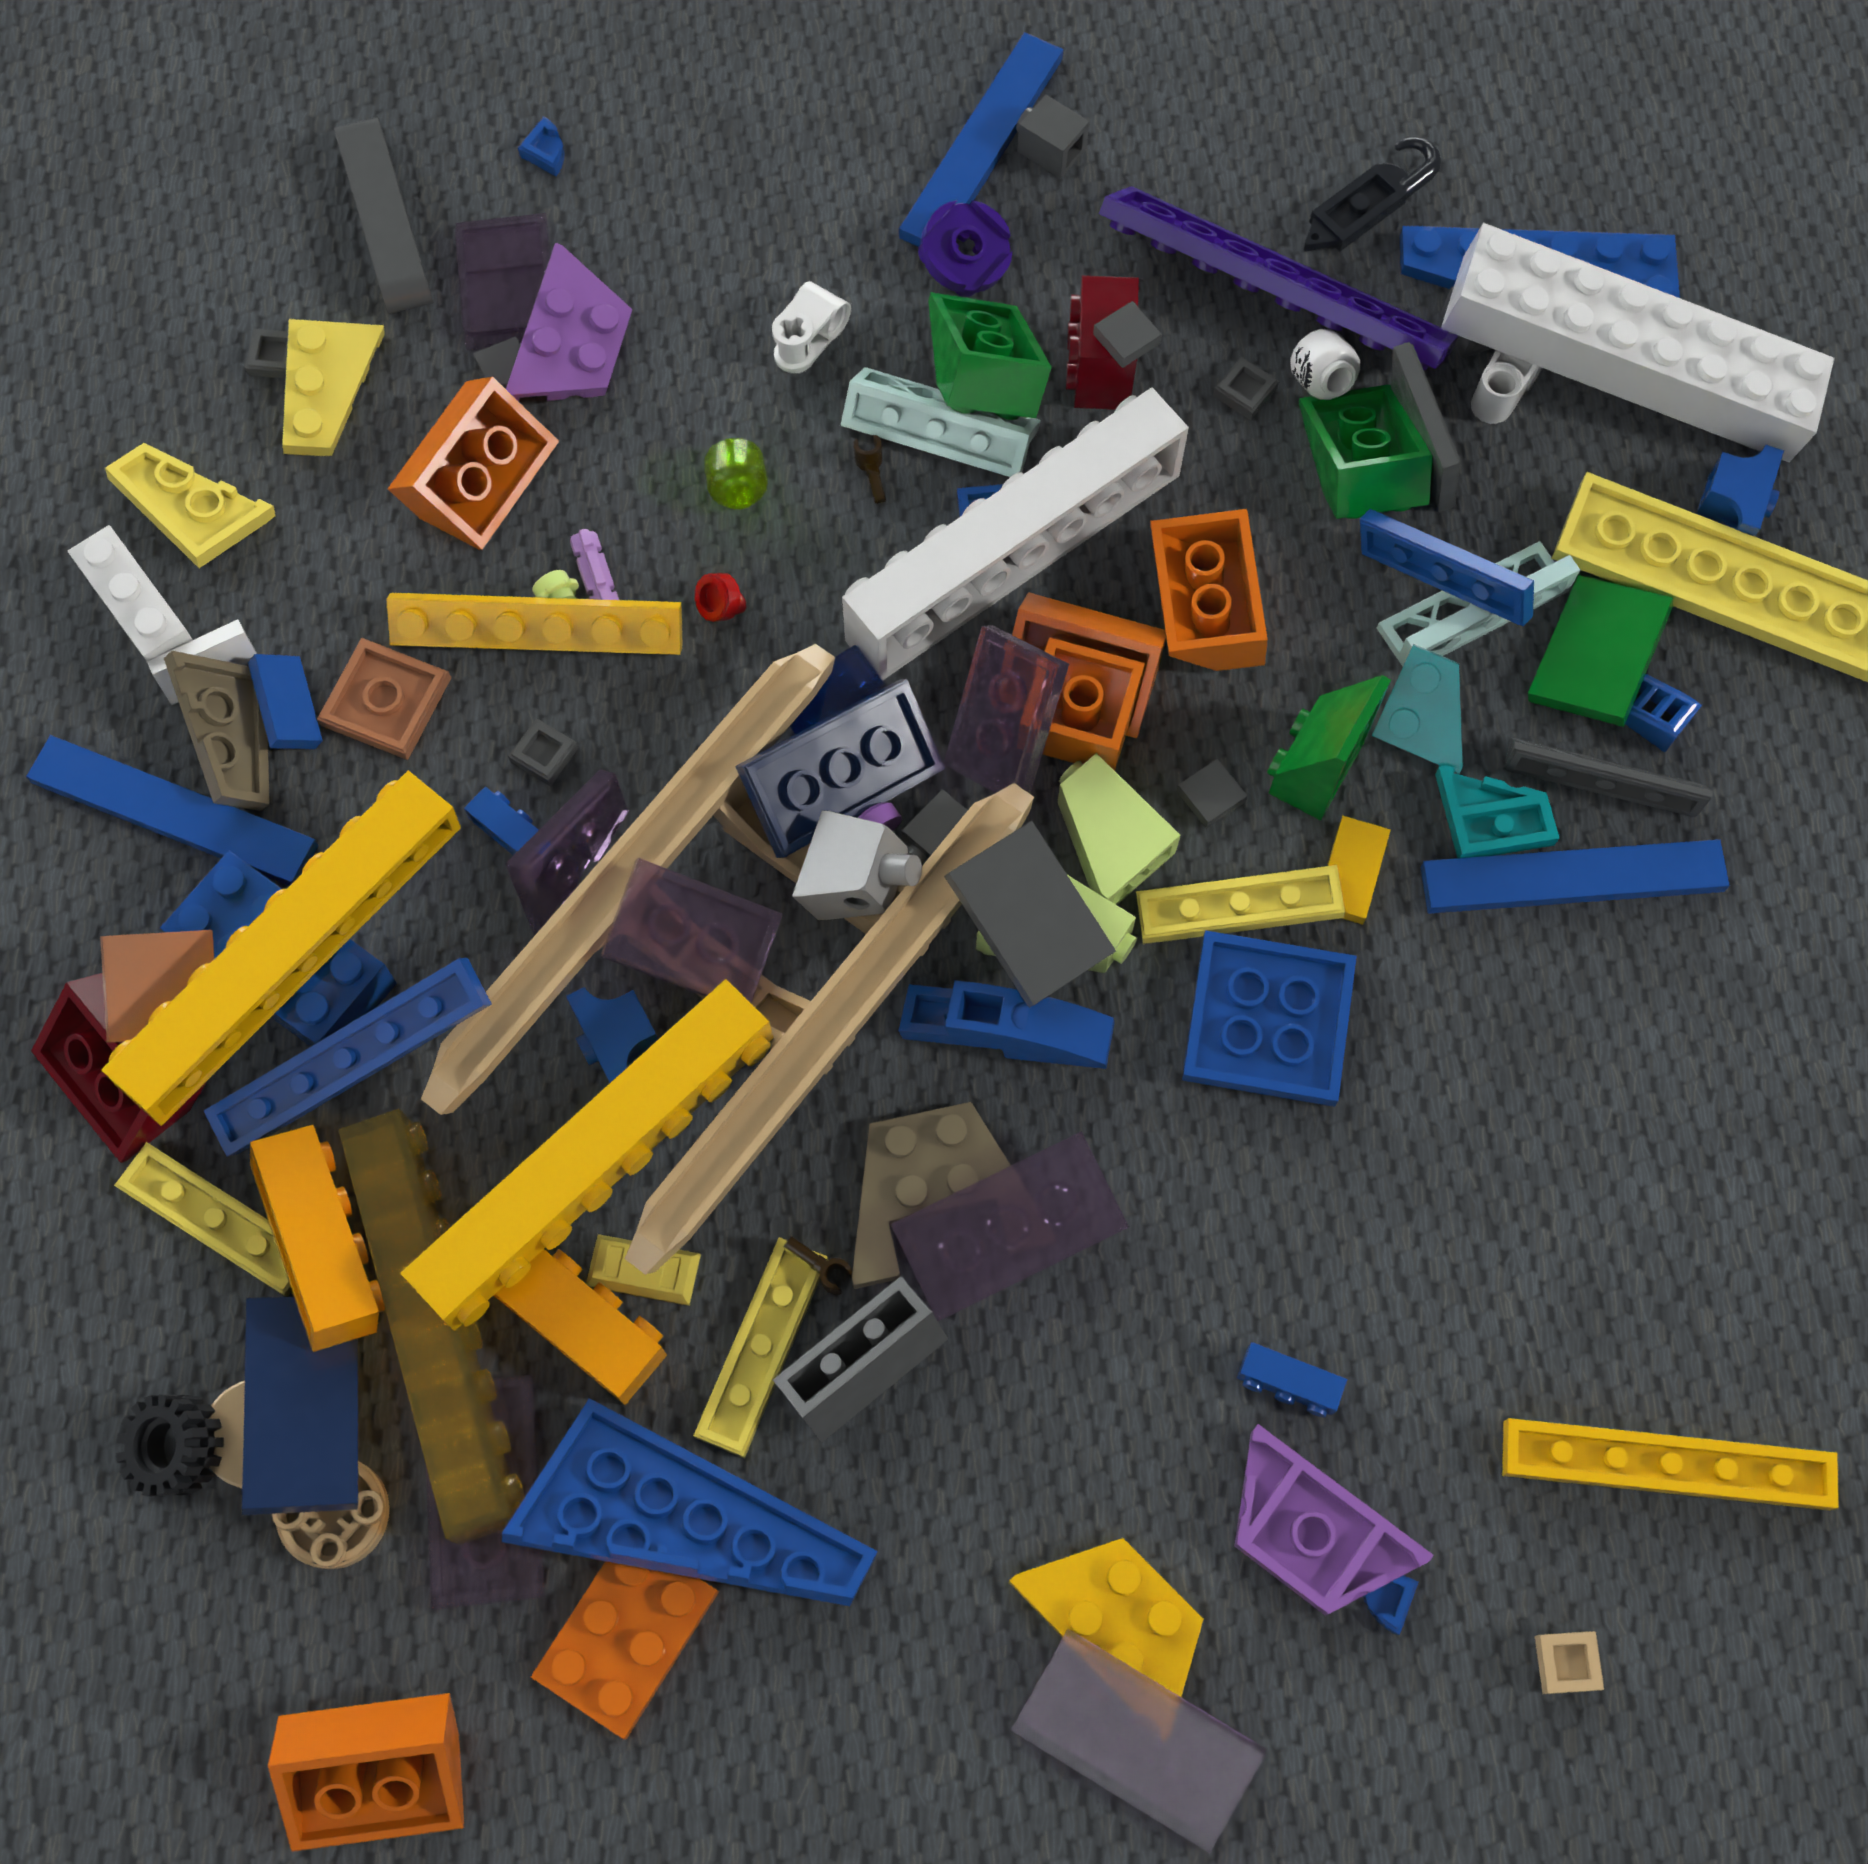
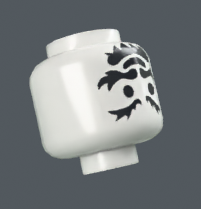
(1325, 364)

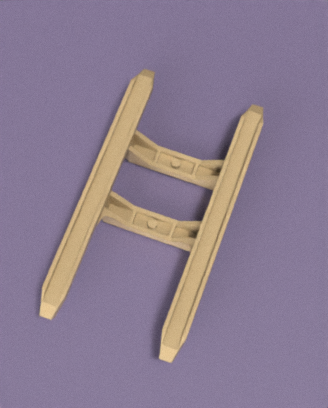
(804, 1032)

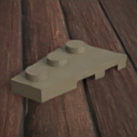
(224, 727)

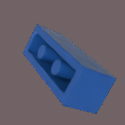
(500, 821)
(1291, 1380)

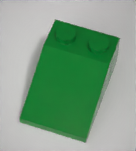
(986, 357)
(1367, 452)
(1325, 746)

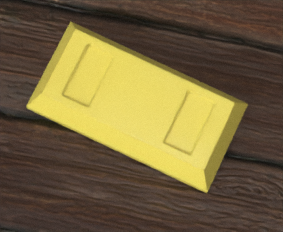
(669, 1283)

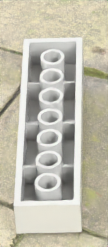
(1638, 343)
(1014, 532)

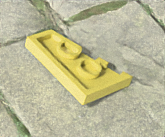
(322, 381)
(185, 506)

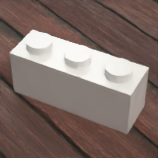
(129, 594)

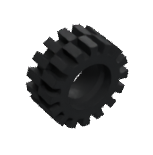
(146, 1441)

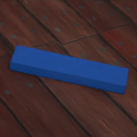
(1447, 567)

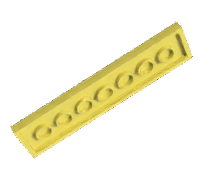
(1719, 574)

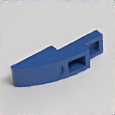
(1001, 1020)

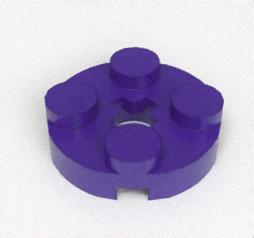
(952, 268)

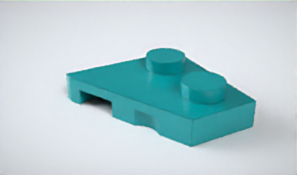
(1425, 709)
(1494, 817)

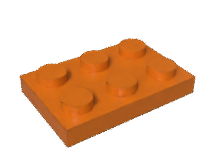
(623, 1642)

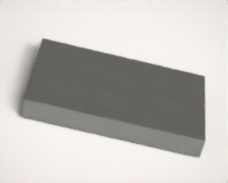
(1419, 403)
(1030, 914)

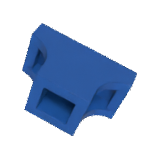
(1742, 490)
(613, 1030)

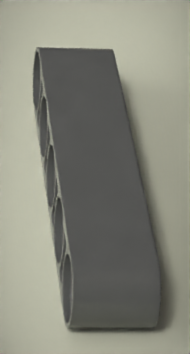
(383, 215)

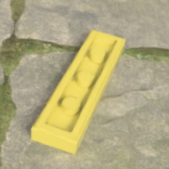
(1240, 904)
(206, 1214)
(758, 1352)

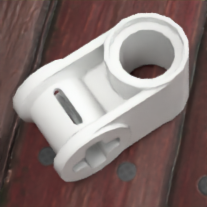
(808, 327)
(1502, 387)

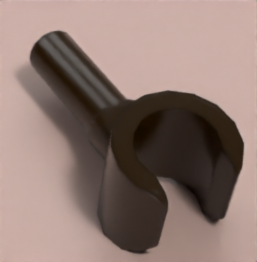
(870, 462)
(819, 1263)

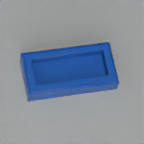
(285, 701)

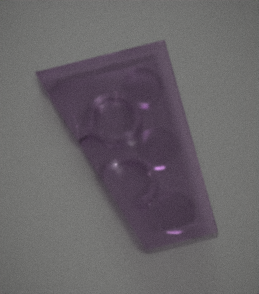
(556, 856)

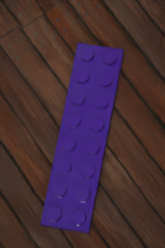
(1261, 268)

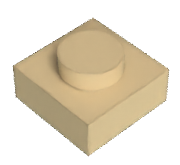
(1569, 1662)

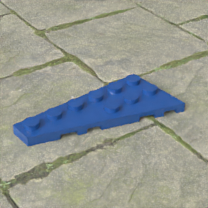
(1650, 259)
(658, 1507)

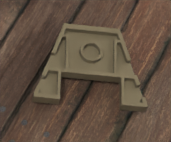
(911, 1166)

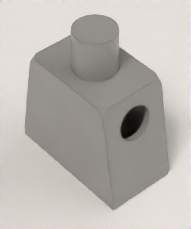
(853, 868)

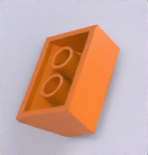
(474, 462)
(1210, 590)
(1046, 617)
(368, 1772)

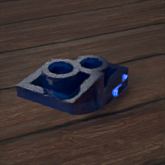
(848, 683)

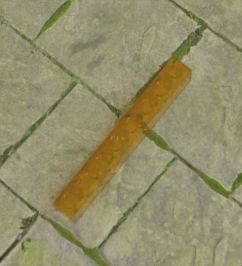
(438, 1364)

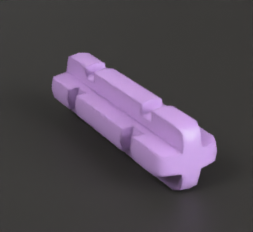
(593, 565)

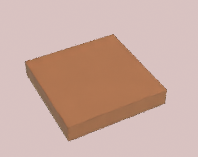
(384, 698)
(146, 972)

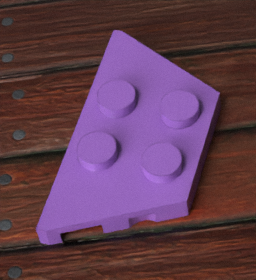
(570, 334)
(1315, 1530)

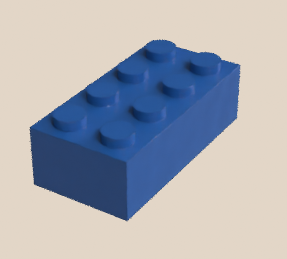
(332, 998)

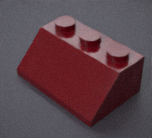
(74, 1052)

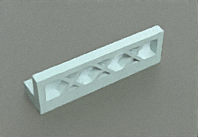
(922, 420)
(1473, 622)

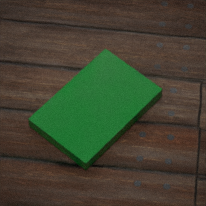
(1600, 650)

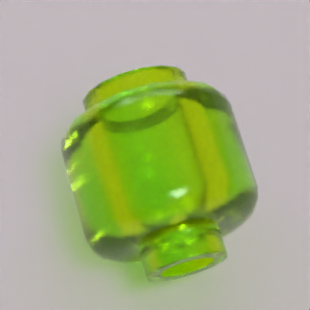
(735, 473)

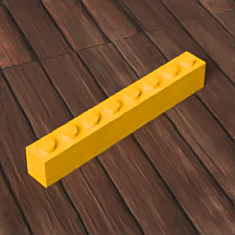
(281, 947)
(589, 1155)

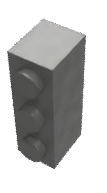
(861, 1359)

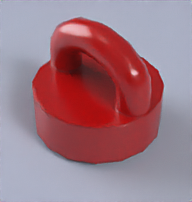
(719, 597)

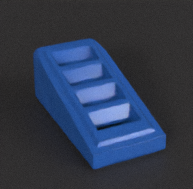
(1667, 699)

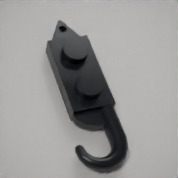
(1370, 199)

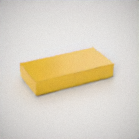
(1358, 855)

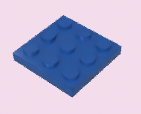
(1269, 1018)

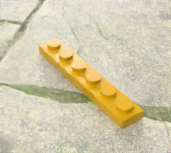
(535, 623)
(1670, 1464)

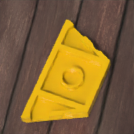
(1120, 1607)

